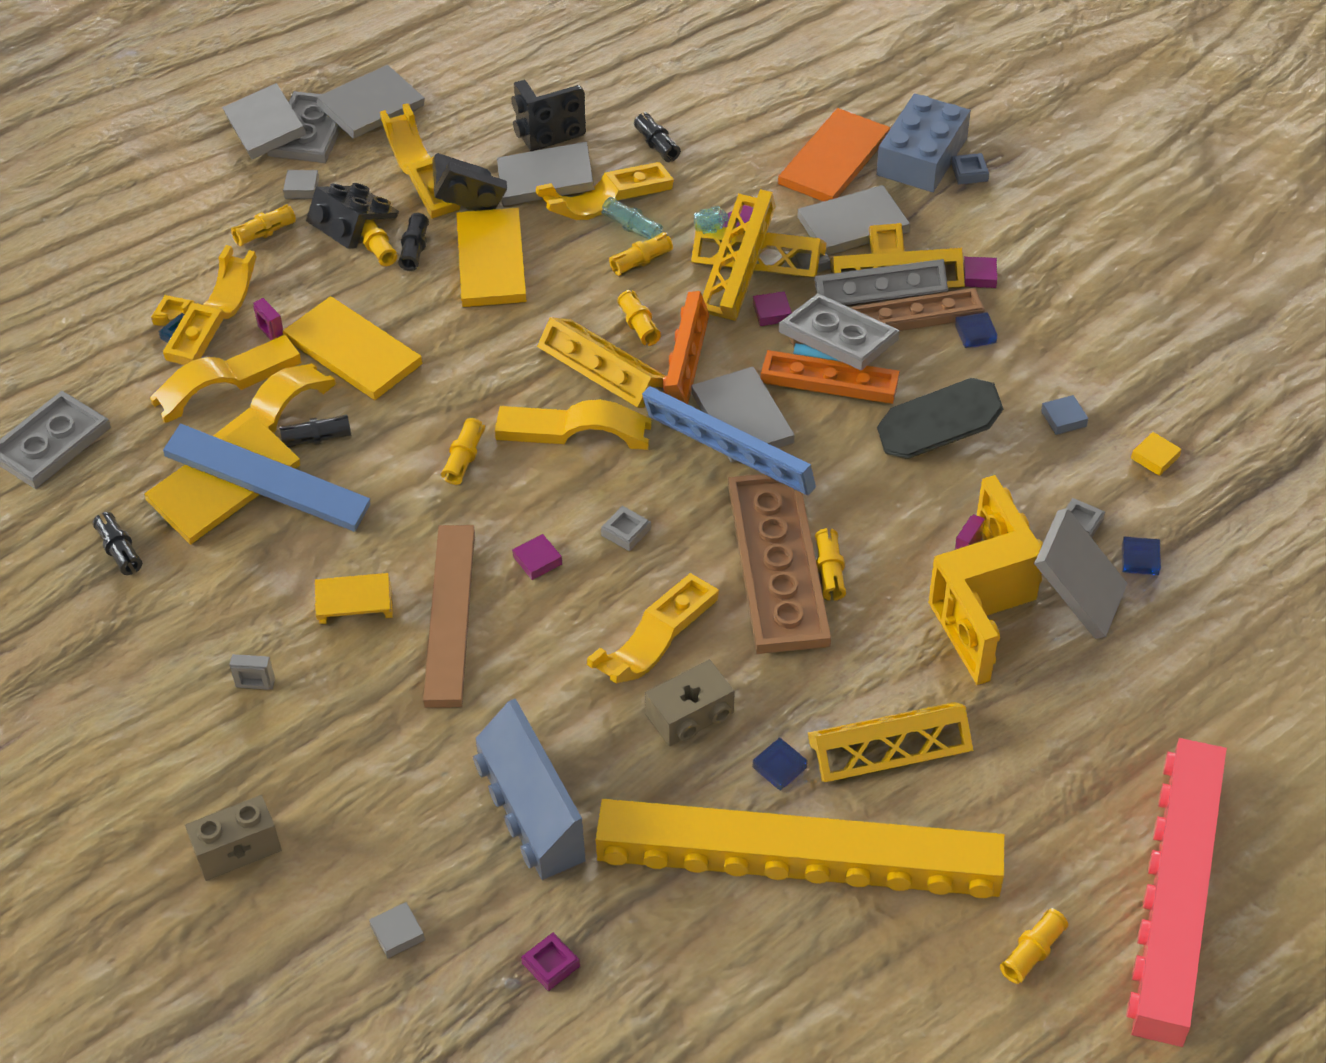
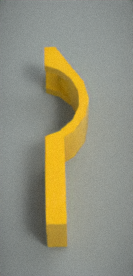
(414, 159)
(618, 184)
(203, 321)
(240, 370)
(277, 393)
(557, 426)
(656, 630)

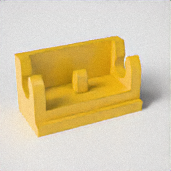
(353, 596)

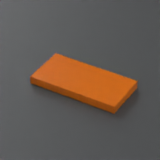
(833, 156)

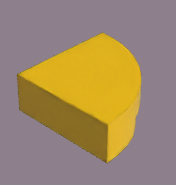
(169, 309)

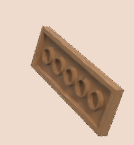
(778, 565)

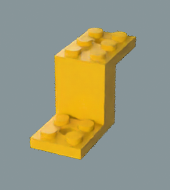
(986, 579)

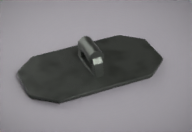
(940, 418)

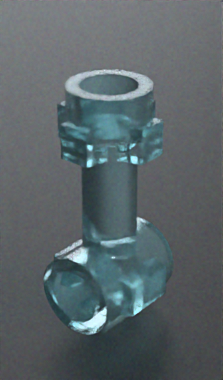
(710, 219)

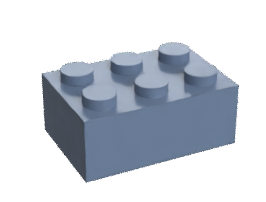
(923, 142)

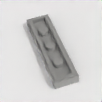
(884, 283)

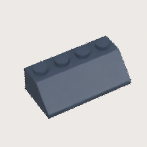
(530, 793)

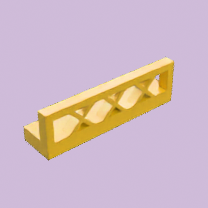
(772, 241)
(744, 258)
(867, 261)
(599, 360)
(890, 726)

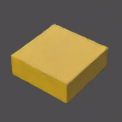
(886, 238)
(1156, 453)

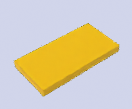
(490, 257)
(353, 347)
(199, 501)

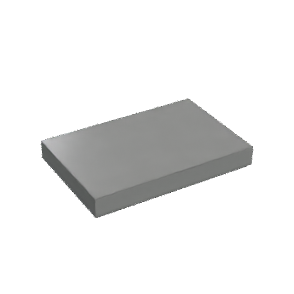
(359, 102)
(264, 121)
(319, 128)
(563, 166)
(846, 219)
(839, 331)
(744, 404)
(50, 439)
(1081, 573)

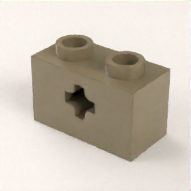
(689, 702)
(233, 837)

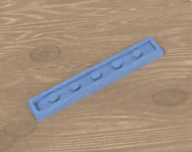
(729, 440)
(267, 477)

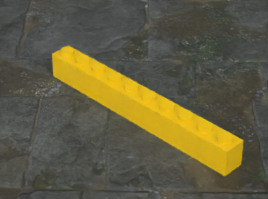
(801, 848)

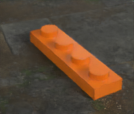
(687, 347)
(829, 377)

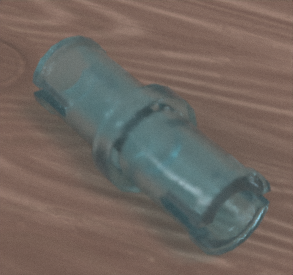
(631, 218)

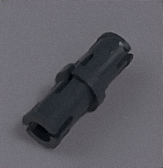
(657, 137)
(413, 242)
(315, 431)
(117, 543)

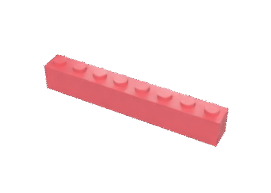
(1178, 895)

